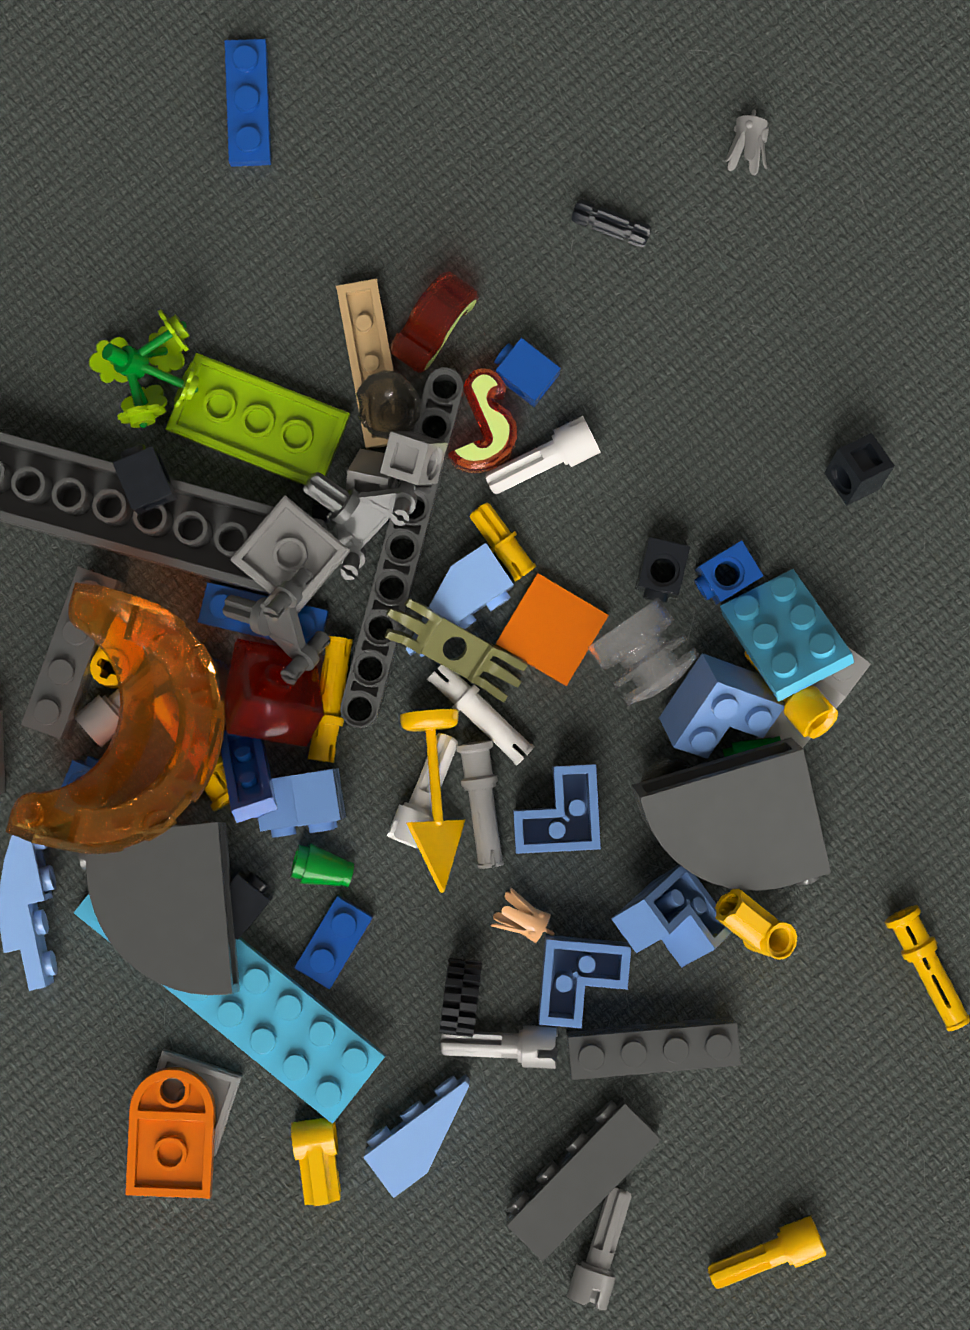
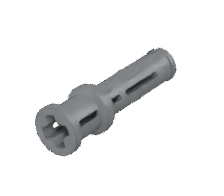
(479, 783)

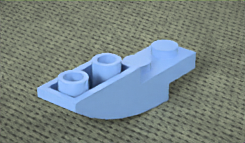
(22, 925)

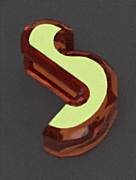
(433, 321)
(495, 422)

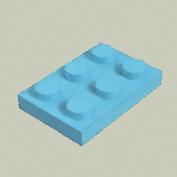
(786, 635)

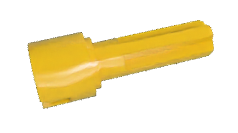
(808, 710)
(796, 1244)

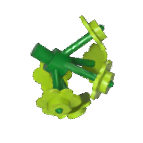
(125, 363)

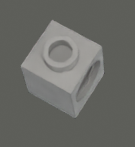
(413, 457)
(365, 473)

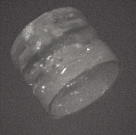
(644, 652)

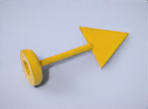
(435, 838)

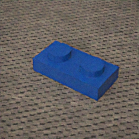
(333, 942)

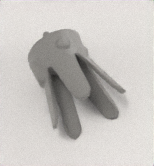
(753, 134)

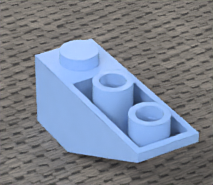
(468, 587)
(408, 1150)

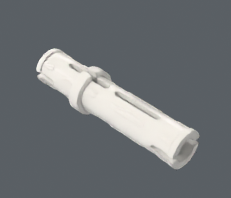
(481, 713)

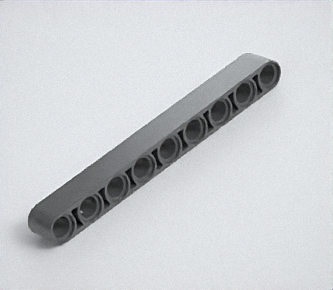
(405, 570)

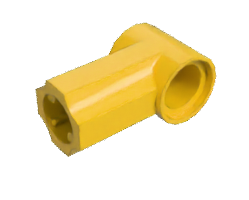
(755, 925)
(316, 1149)

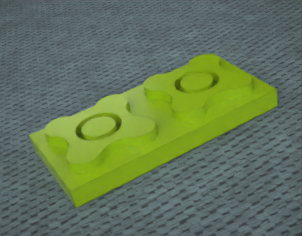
(259, 422)

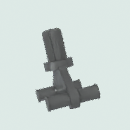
(360, 514)
(279, 620)

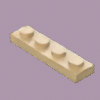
(365, 338)

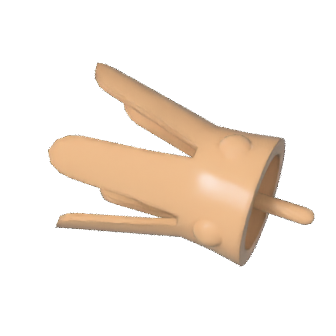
(525, 920)

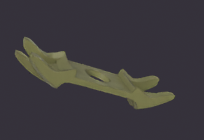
(470, 663)

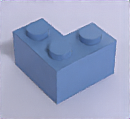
(717, 698)
(305, 800)
(572, 821)
(674, 911)
(572, 965)

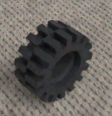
(460, 997)

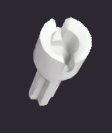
(570, 445)
(420, 807)

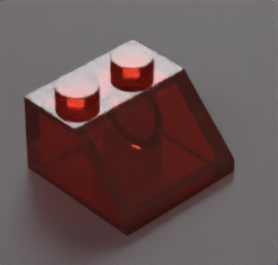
(265, 705)

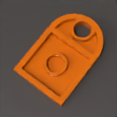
(171, 1139)

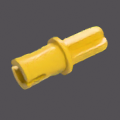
(502, 541)

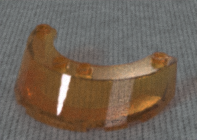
(163, 736)

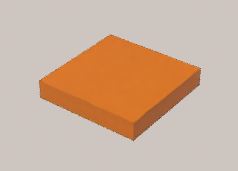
(551, 629)

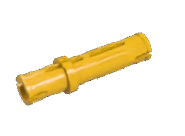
(332, 689)

